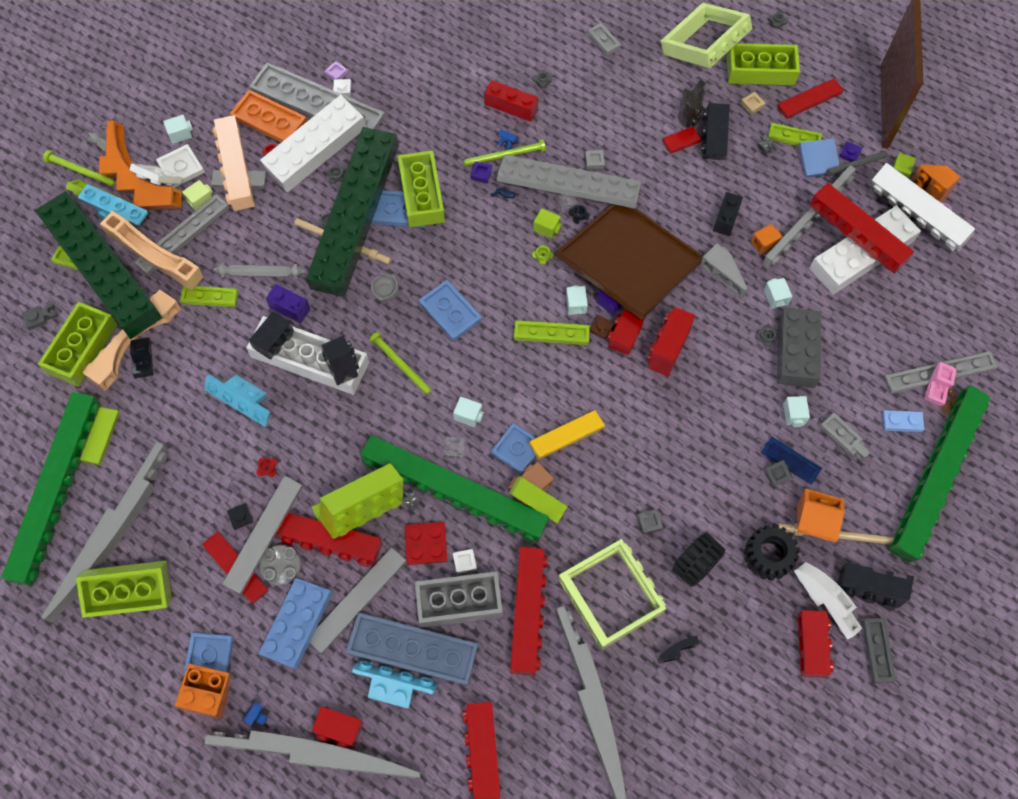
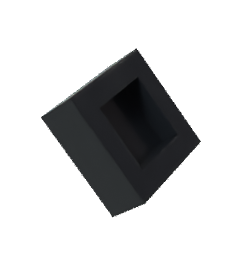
(240, 516)

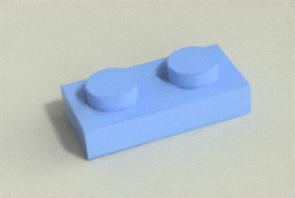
(903, 421)

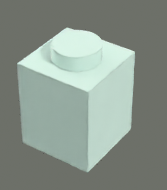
(178, 129)
(777, 293)
(576, 300)
(796, 411)
(468, 412)

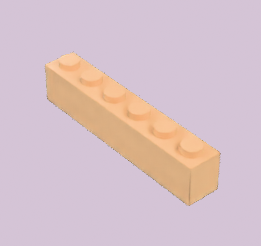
(234, 163)

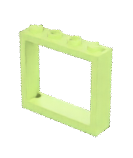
(674, 45)
(635, 568)

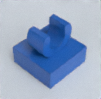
(507, 137)
(254, 714)

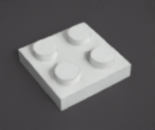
(182, 163)
(156, 174)

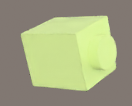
(197, 194)

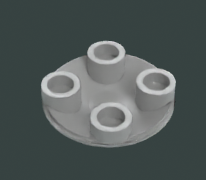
(280, 565)

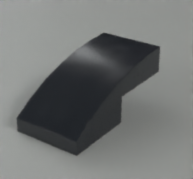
(141, 358)
(673, 652)

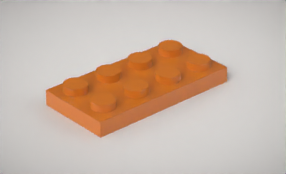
(267, 116)

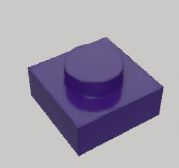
(850, 151)
(481, 172)

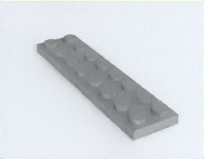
(305, 95)
(569, 181)

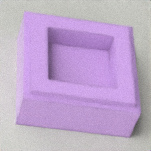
(336, 71)

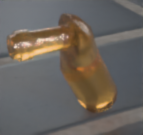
(946, 408)

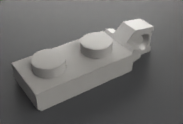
(844, 436)

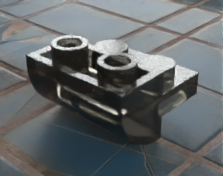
(691, 105)

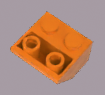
(936, 180)
(820, 515)
(204, 691)

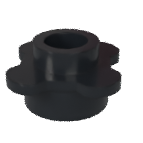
(579, 209)

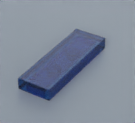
(796, 462)

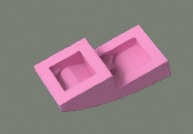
(940, 381)

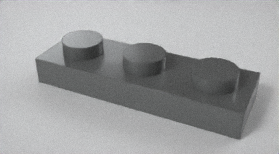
(878, 650)

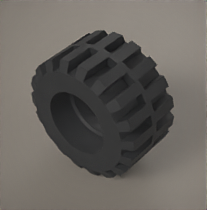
(781, 540)
(698, 559)

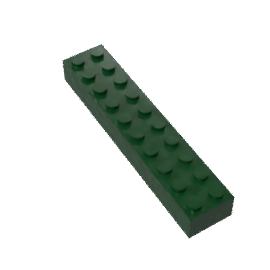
(352, 212)
(98, 265)

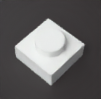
(343, 86)
(464, 561)

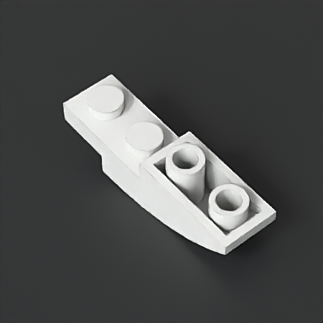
(827, 591)

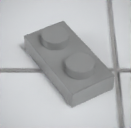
(604, 39)

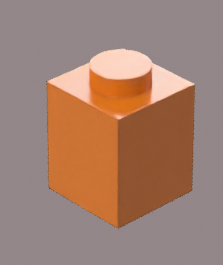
(766, 239)

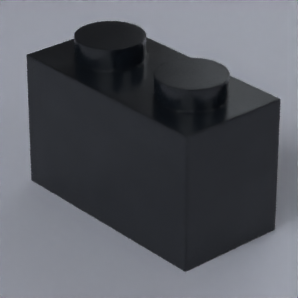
(727, 214)
(271, 335)

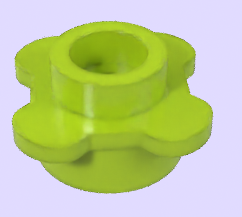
(542, 250)

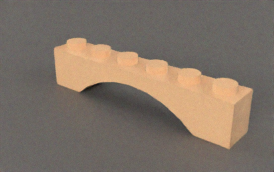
(132, 239)
(105, 366)

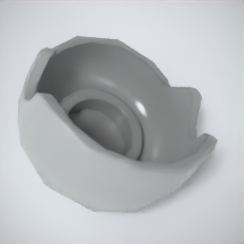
(385, 287)

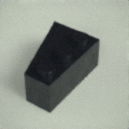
(715, 131)
(340, 359)
(874, 586)

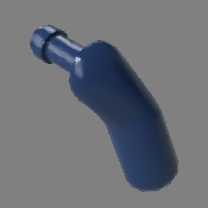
(506, 194)

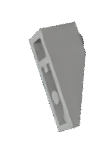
(723, 267)

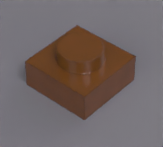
(601, 327)

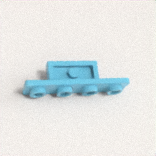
(106, 203)
(241, 396)
(391, 685)

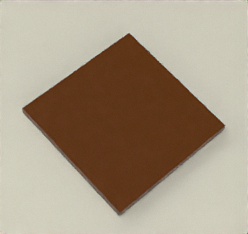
(901, 72)
(630, 258)

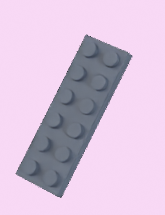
(412, 649)

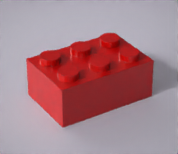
(670, 341)

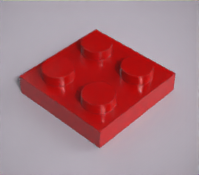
(425, 543)

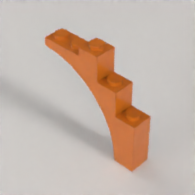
(117, 165)

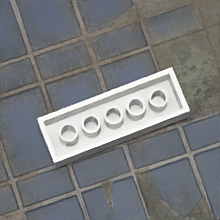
(313, 143)
(922, 207)
(848, 262)
(304, 357)

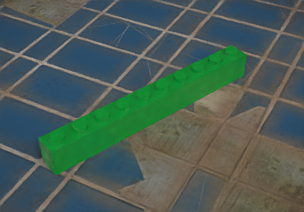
(939, 474)
(456, 489)
(51, 490)

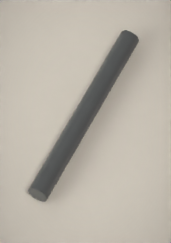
(875, 157)

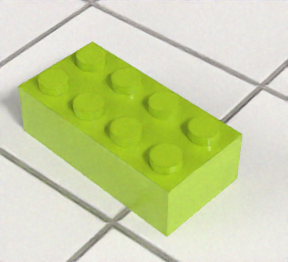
(763, 64)
(421, 189)
(77, 343)
(361, 500)
(124, 589)

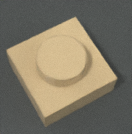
(752, 103)

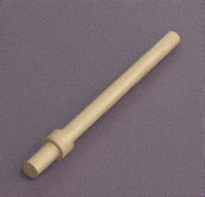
(373, 254)
(845, 535)

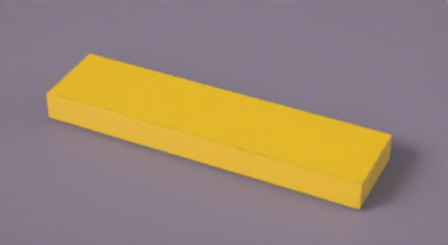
(566, 434)

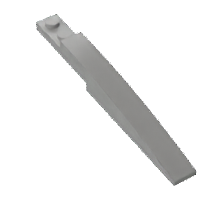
(109, 531)
(594, 705)
(311, 753)

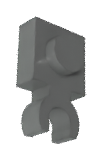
(37, 316)

